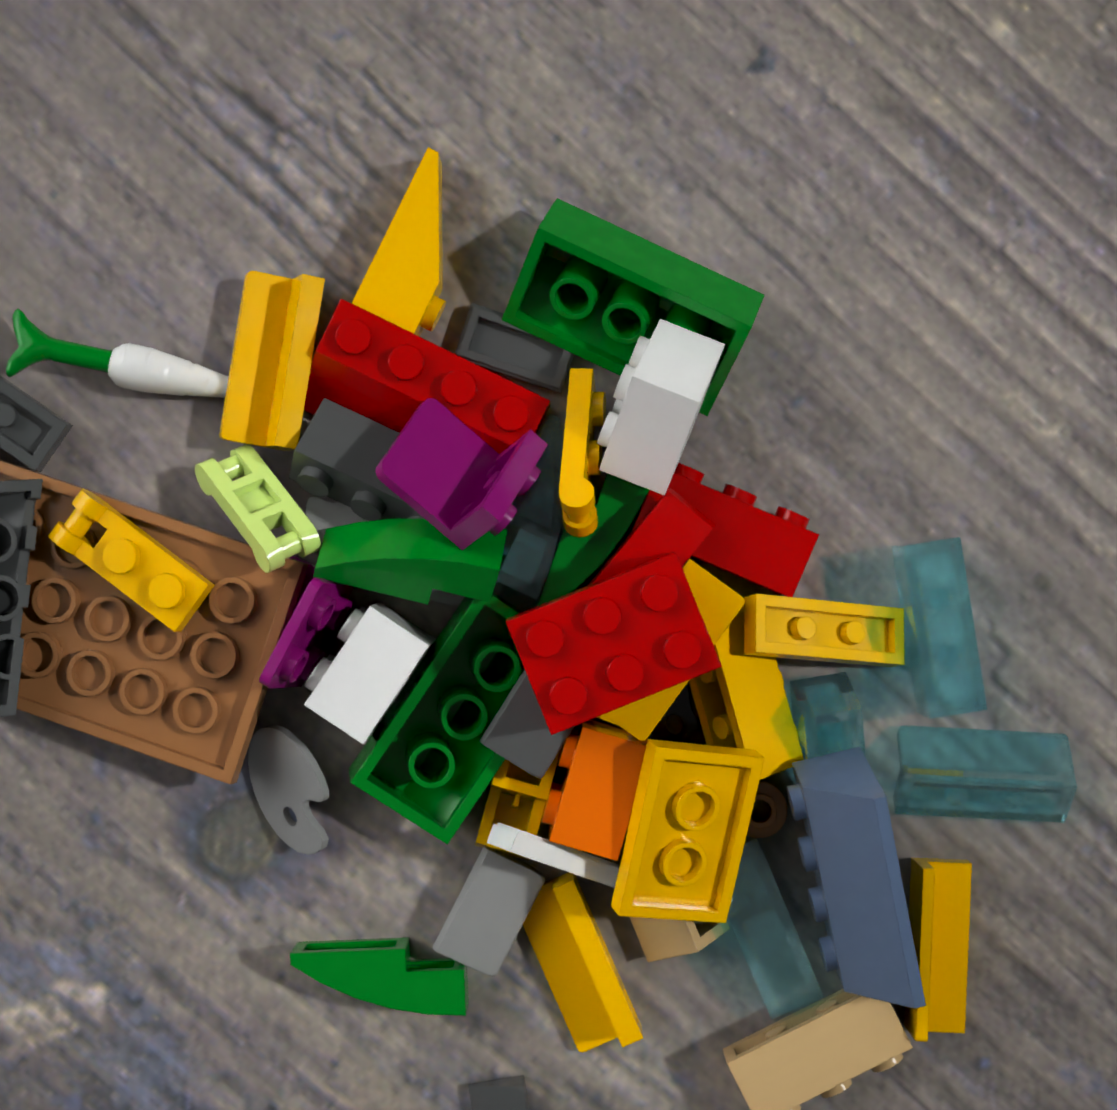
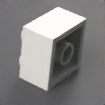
(657, 405)
(368, 670)

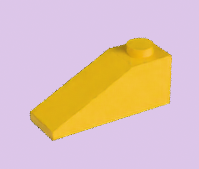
(408, 266)

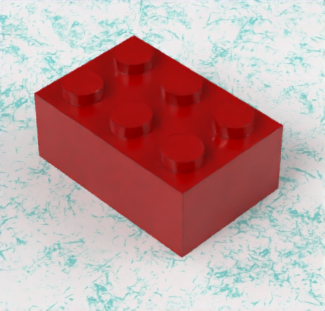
(613, 642)

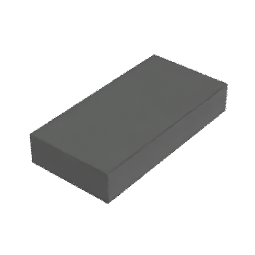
(512, 351)

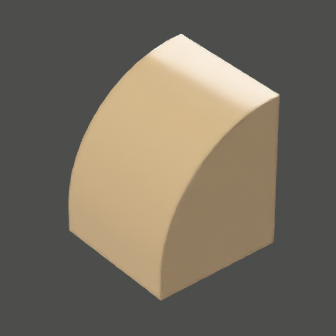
(674, 938)

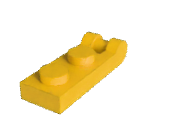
(581, 453)
(133, 561)

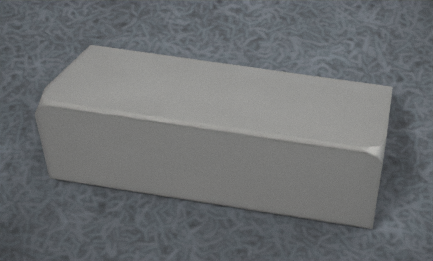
(489, 911)

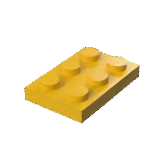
(687, 831)

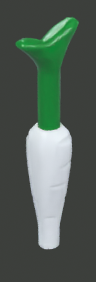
(127, 365)

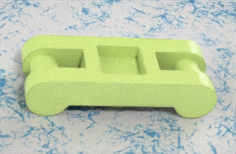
(257, 506)

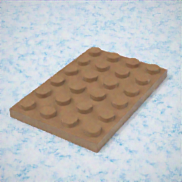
(125, 675)

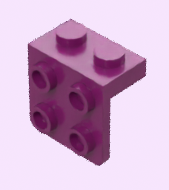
(456, 475)
(318, 610)

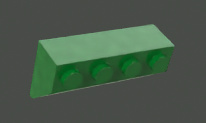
(605, 287)
(427, 745)

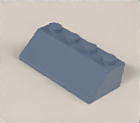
(856, 877)

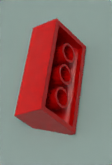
(391, 372)

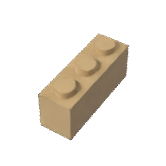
(816, 1051)

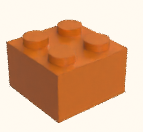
(597, 789)

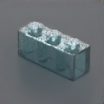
(939, 627)

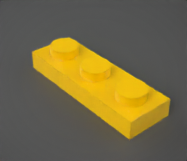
(823, 630)

